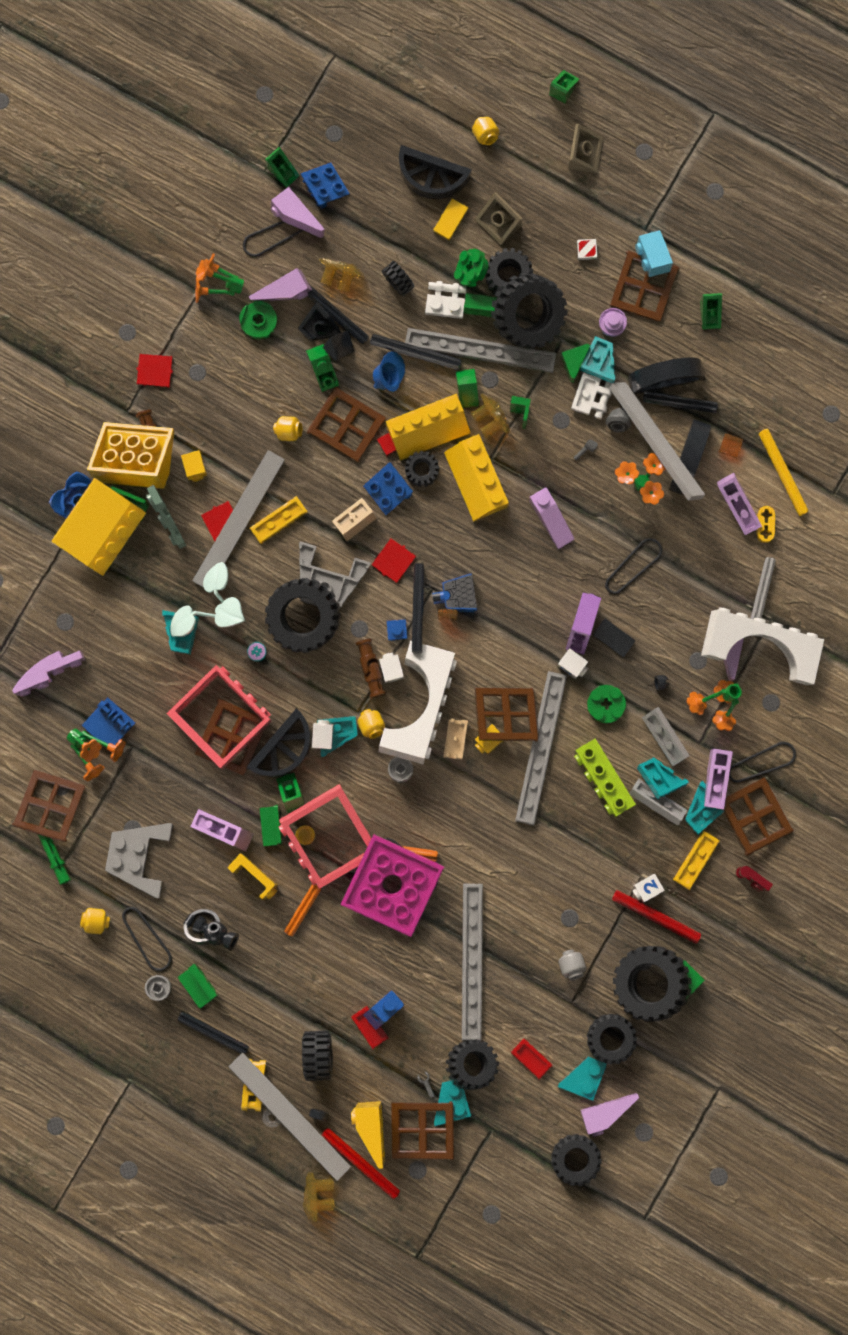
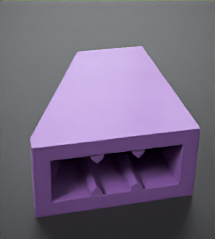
(583, 623)

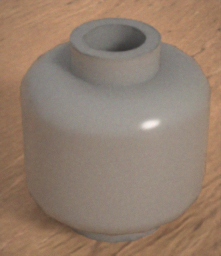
(572, 965)

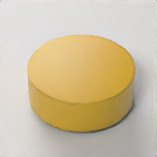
(305, 835)

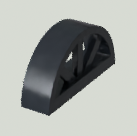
(434, 164)
(666, 375)
(693, 449)
(275, 741)

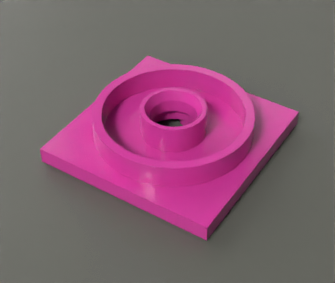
(399, 909)

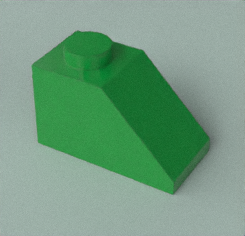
(290, 792)

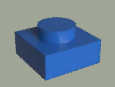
(396, 630)

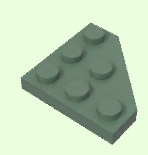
(165, 517)

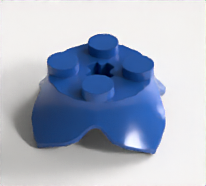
(65, 500)

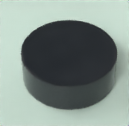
(319, 1114)

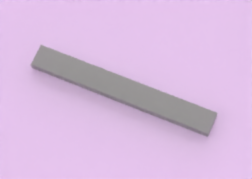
(482, 350)
(657, 441)
(241, 514)
(541, 750)
(472, 962)
(289, 1116)

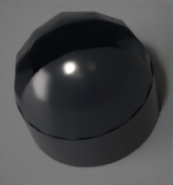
(660, 682)

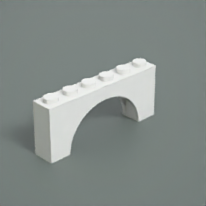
(800, 649)
(414, 740)

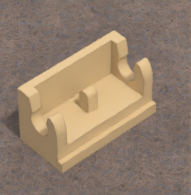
(354, 519)
(455, 739)

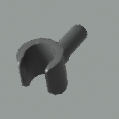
(590, 445)
(426, 1083)

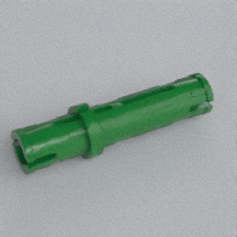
(62, 876)

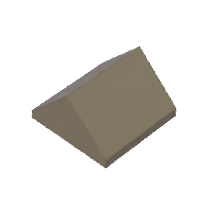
(585, 150)
(499, 219)

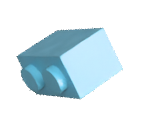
(654, 253)

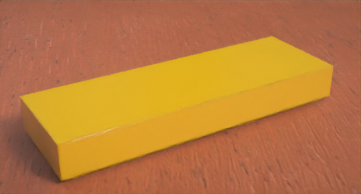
(278, 520)
(696, 860)

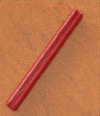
(656, 916)
(360, 1163)

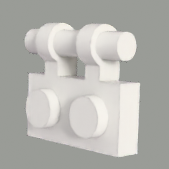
(443, 305)
(586, 394)

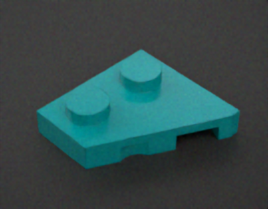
(600, 360)
(179, 644)
(343, 730)
(660, 778)
(698, 815)
(585, 1078)
(453, 1093)

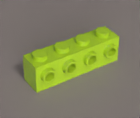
(604, 777)

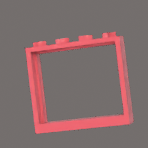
(237, 688)
(335, 792)

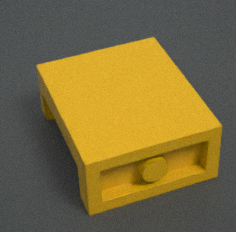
(242, 861)

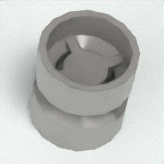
(400, 769)
(158, 987)

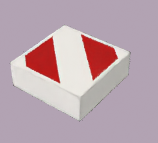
(587, 249)

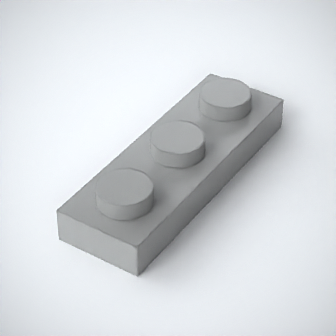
(665, 736)
(663, 806)

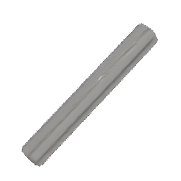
(763, 588)

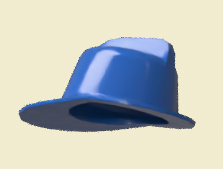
(390, 372)

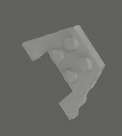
(338, 584)
(129, 853)

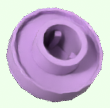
(612, 322)

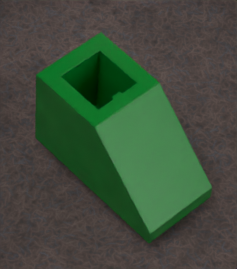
(322, 368)

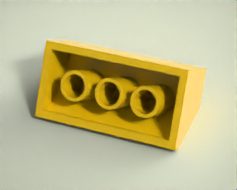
(428, 427)
(476, 478)

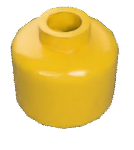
(485, 130)
(288, 428)
(371, 724)
(94, 921)

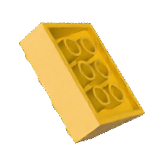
(132, 455)
(98, 526)
(370, 1128)

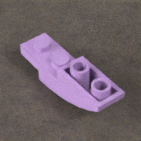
(39, 674)

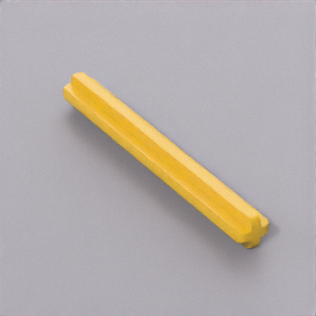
(783, 472)

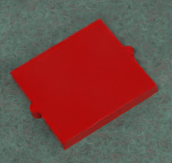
(154, 370)
(217, 518)
(393, 560)

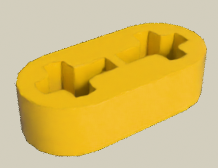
(770, 524)

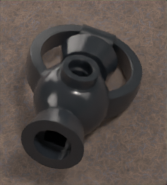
(214, 932)

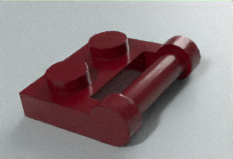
(757, 881)

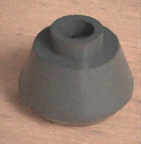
(618, 420)

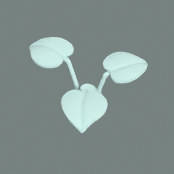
(227, 613)

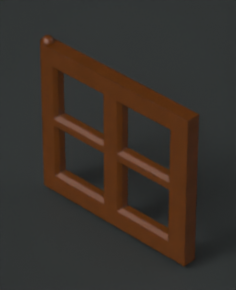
(643, 286)
(346, 424)
(506, 713)
(231, 736)
(28, 799)
(756, 816)
(422, 1108)

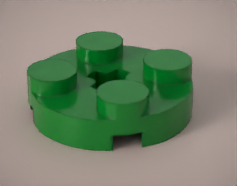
(467, 259)
(261, 330)
(599, 712)

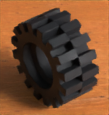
(398, 278)
(422, 480)

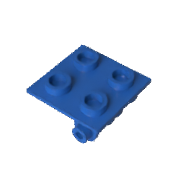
(324, 184)
(388, 488)
(108, 722)

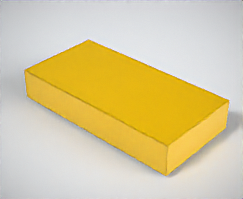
(450, 219)

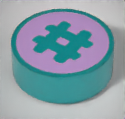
(256, 651)

